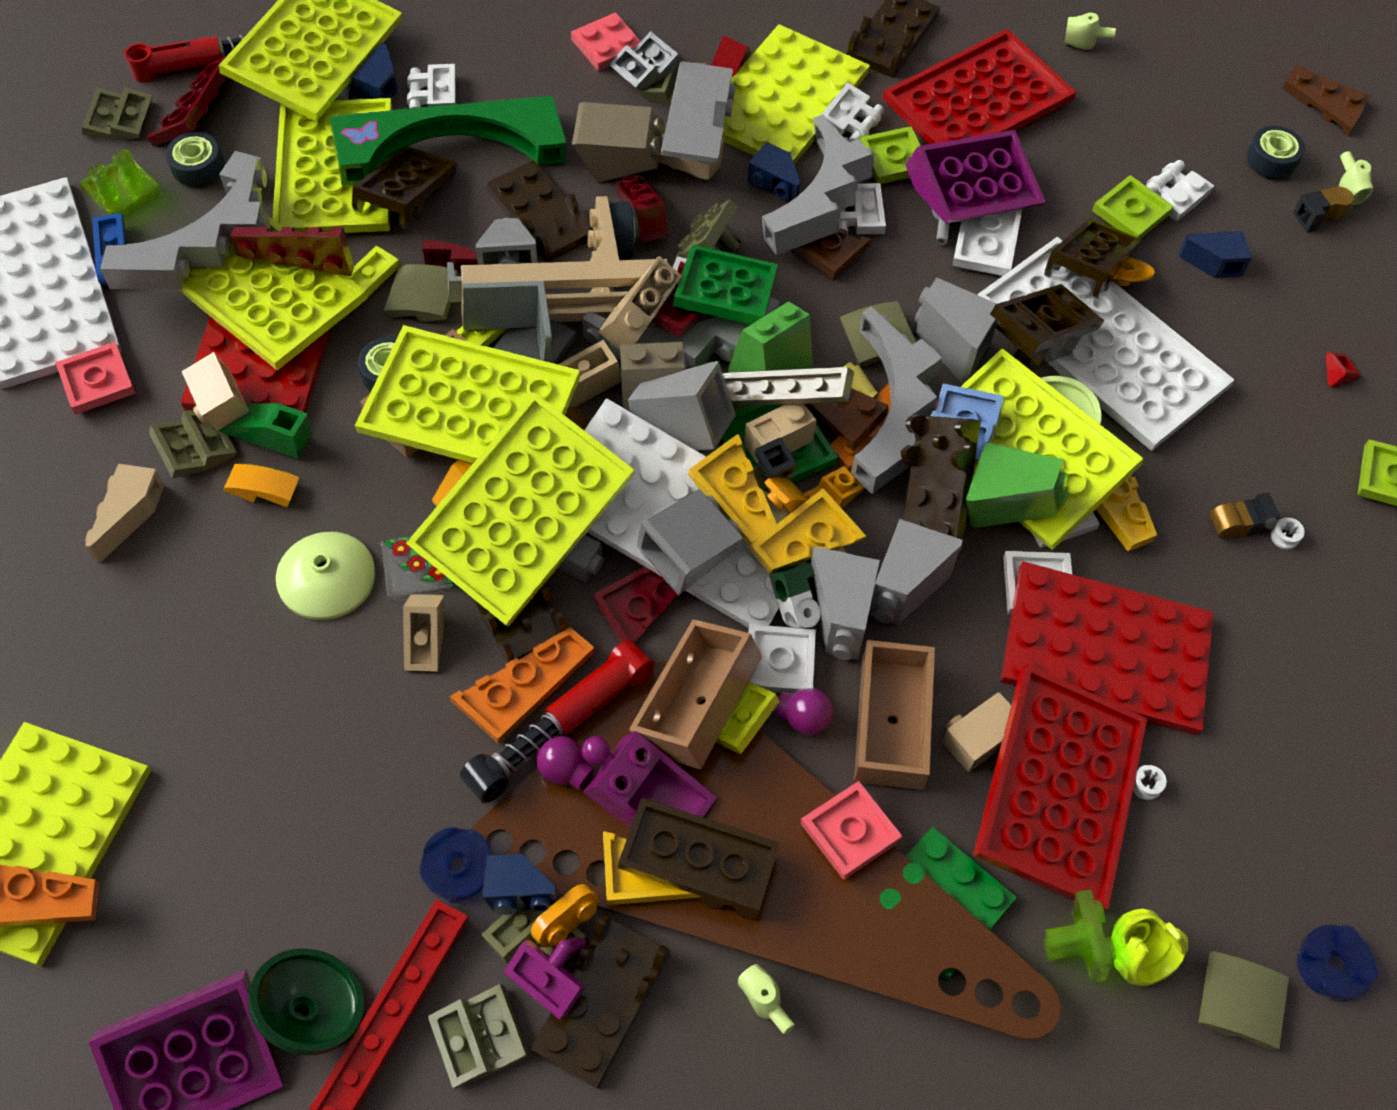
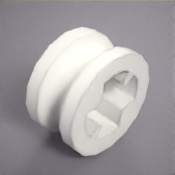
(1294, 527)
(1151, 772)

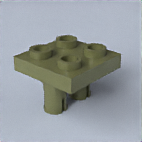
(710, 229)

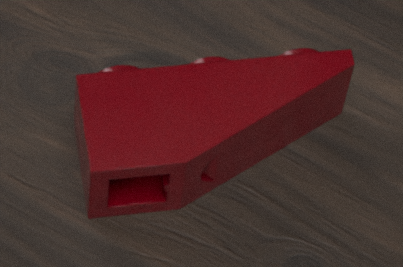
(646, 207)

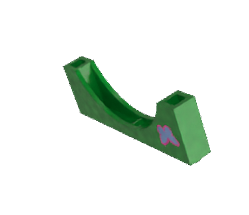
(371, 138)

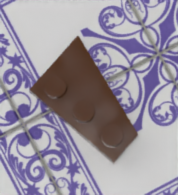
(1329, 96)
(833, 251)
(851, 419)

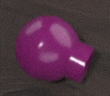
(806, 710)
(562, 763)

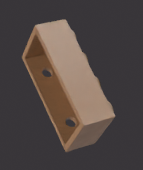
(715, 671)
(898, 686)

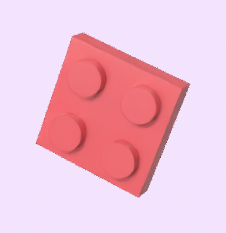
(604, 40)
(95, 378)
(851, 830)

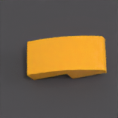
(268, 483)
(840, 486)
(784, 494)

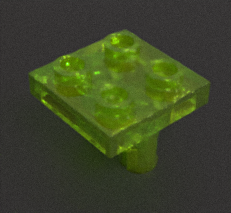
(119, 185)
(1083, 938)

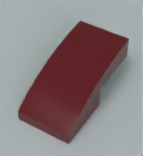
(440, 252)

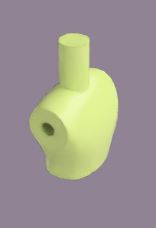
(1085, 30)
(1356, 178)
(764, 996)

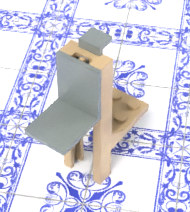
(515, 293)

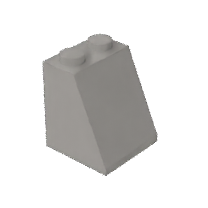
(956, 326)
(687, 405)
(688, 540)
(912, 571)
(844, 594)

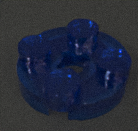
(439, 850)
(1355, 953)

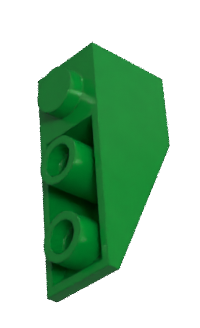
(273, 428)

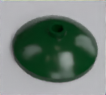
(308, 984)

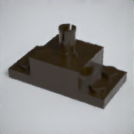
(1045, 323)

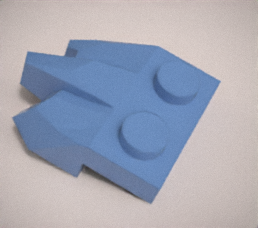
(972, 404)

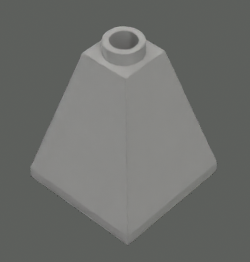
(506, 243)

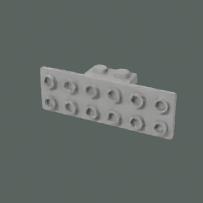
(698, 112)

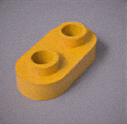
(564, 916)

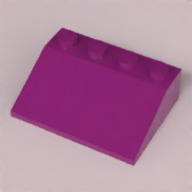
(975, 176)
(188, 1053)

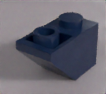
(376, 76)
(774, 172)
(1217, 254)
(516, 884)

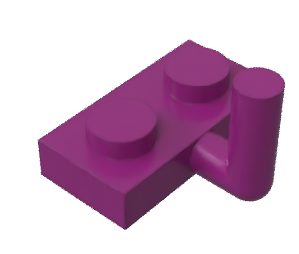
(545, 977)

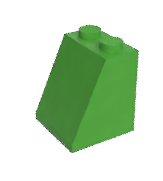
(775, 342)
(1015, 486)

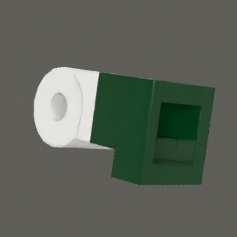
(795, 596)

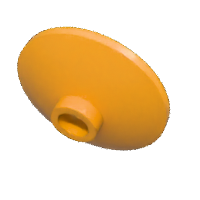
(1133, 271)

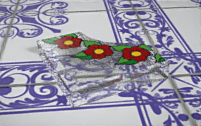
(410, 573)

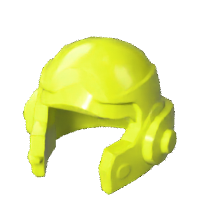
(1147, 947)

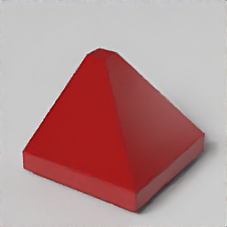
(1340, 369)

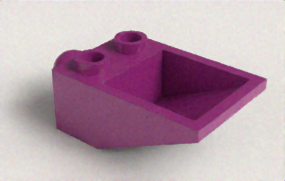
(652, 778)

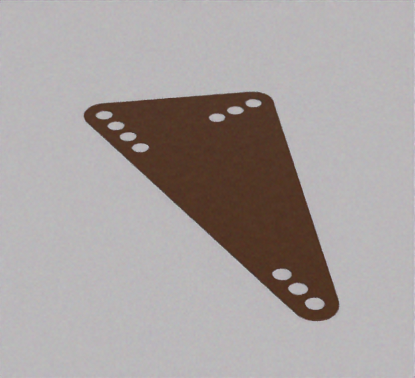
(808, 910)

